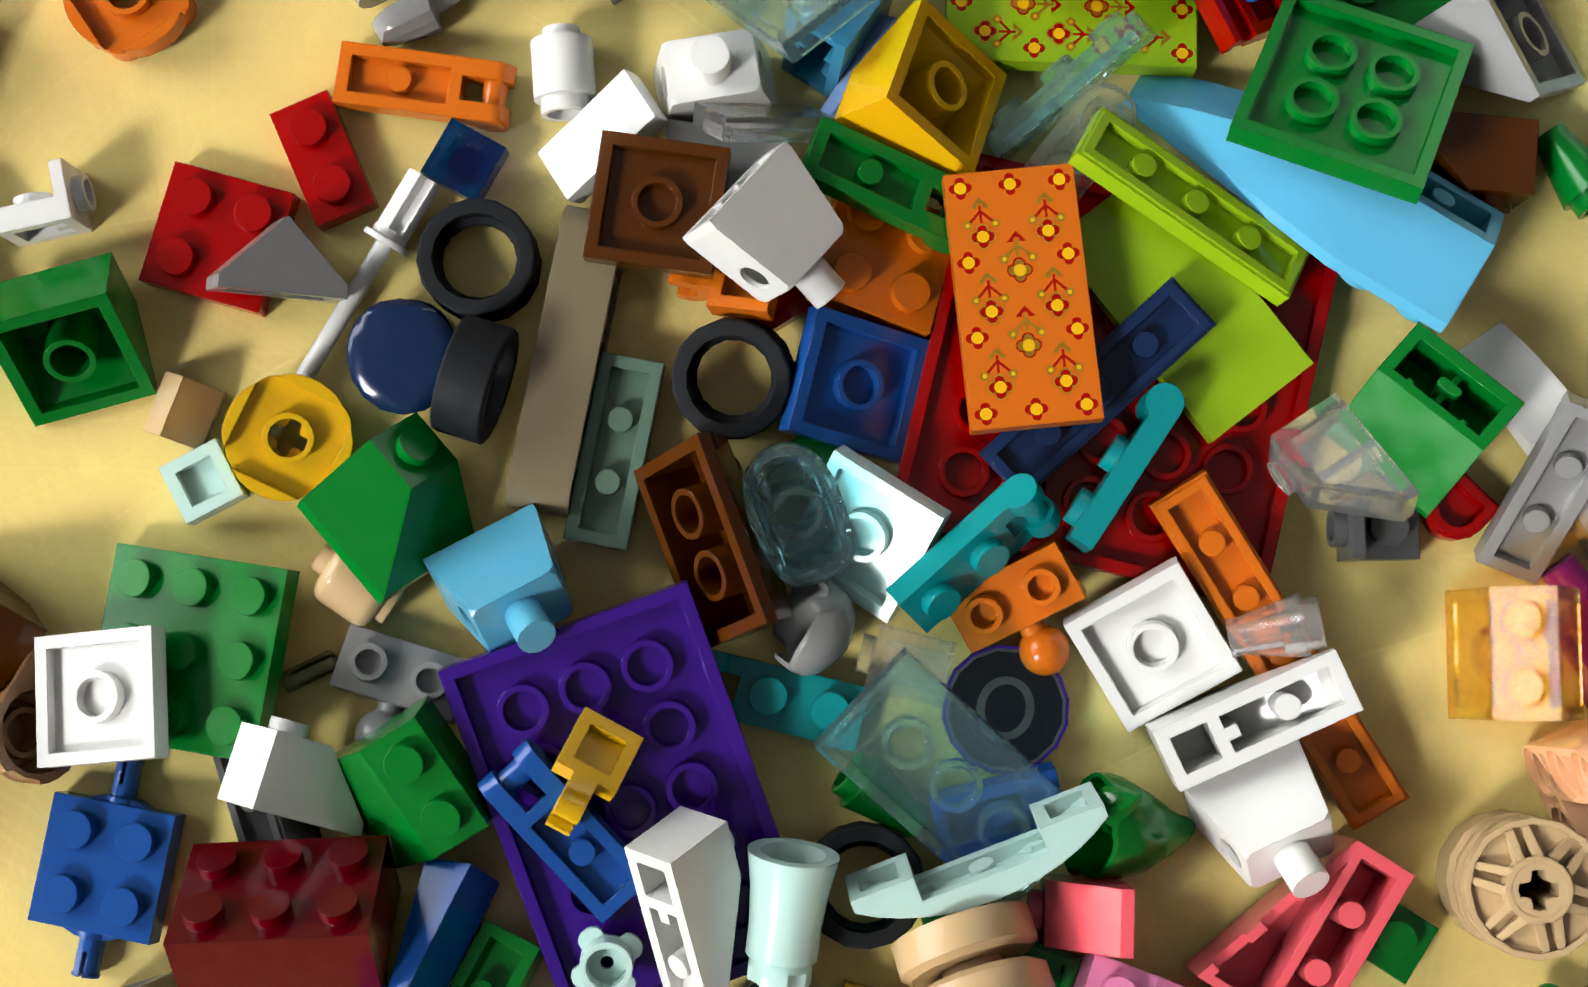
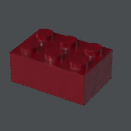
(285, 913)

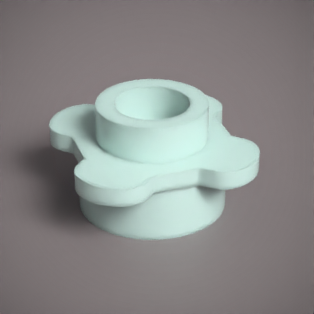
(595, 946)

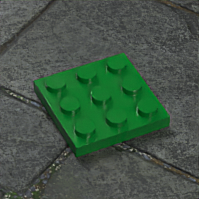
(1352, 95)
(222, 637)

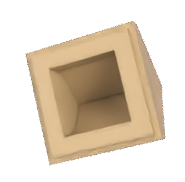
(184, 410)

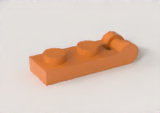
(422, 85)

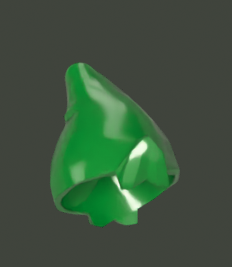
(1133, 836)

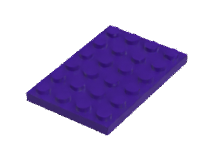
(654, 675)

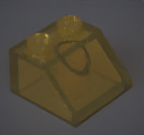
(1514, 653)

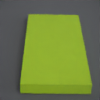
(1236, 361)

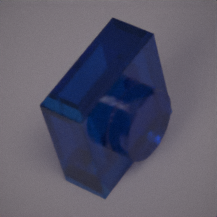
(465, 161)

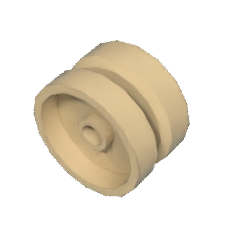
(973, 950)

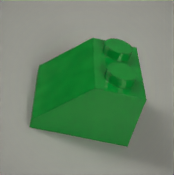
(73, 340)
(415, 785)

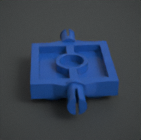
(106, 867)

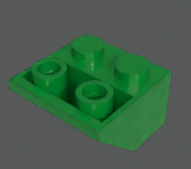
(1433, 413)

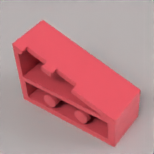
(1313, 937)

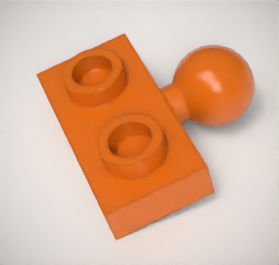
(1018, 600)

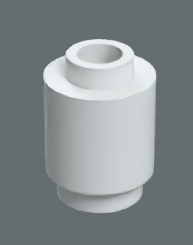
(562, 71)

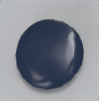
(398, 354)

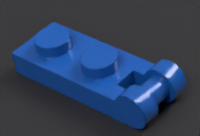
(589, 859)

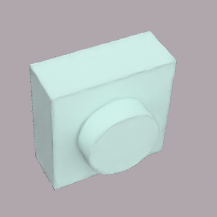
(203, 482)

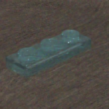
(1113, 44)

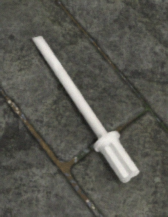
(391, 233)

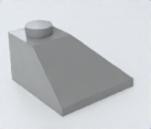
(1514, 50)

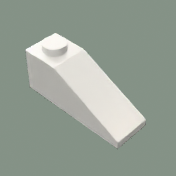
(1251, 718)
(688, 896)

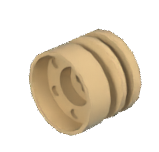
(1482, 875)

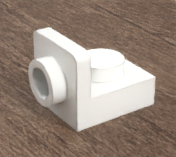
(44, 217)

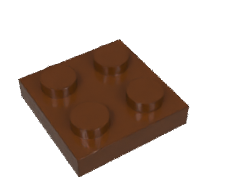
(649, 198)

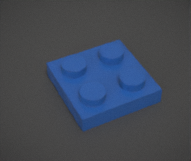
(854, 384)

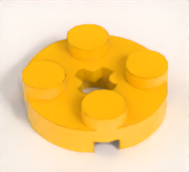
(276, 401)

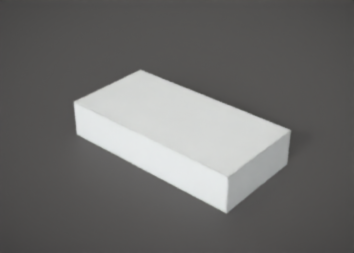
(574, 150)

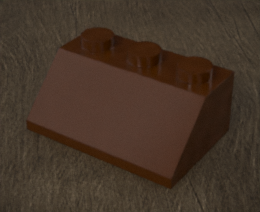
(707, 537)

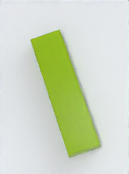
(1189, 206)

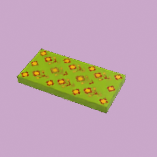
(1040, 32)

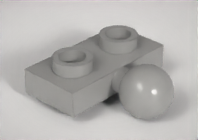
(391, 673)

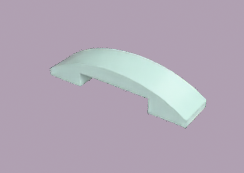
(986, 875)

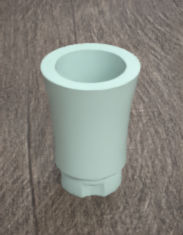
(786, 909)

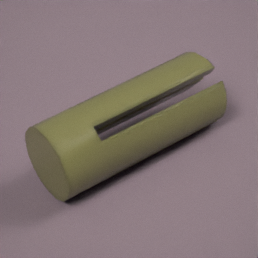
(309, 671)

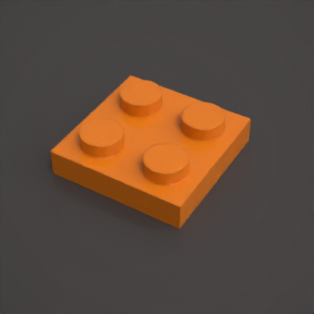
(886, 273)

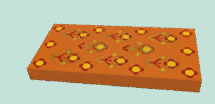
(1022, 299)

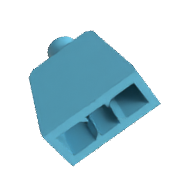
(504, 583)

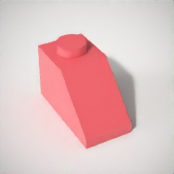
(1084, 914)

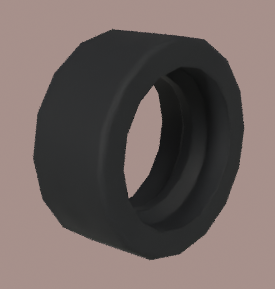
(467, 214)
(474, 379)
(687, 392)
(877, 932)

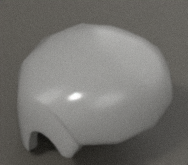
(818, 630)

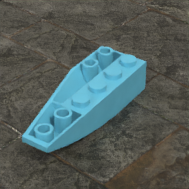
(1400, 251)

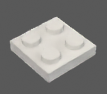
(1151, 644)
(101, 697)

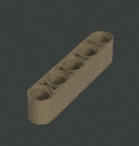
(562, 372)

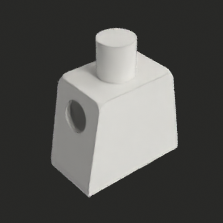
(712, 69)
(772, 231)
(1268, 820)

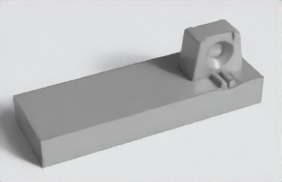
(1542, 497)

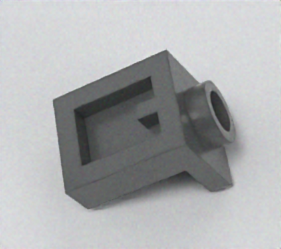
(1372, 538)

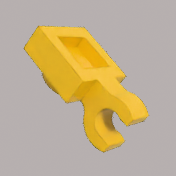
(593, 763)

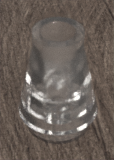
(1278, 629)

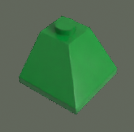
(391, 507)

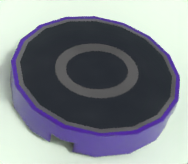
(1013, 700)

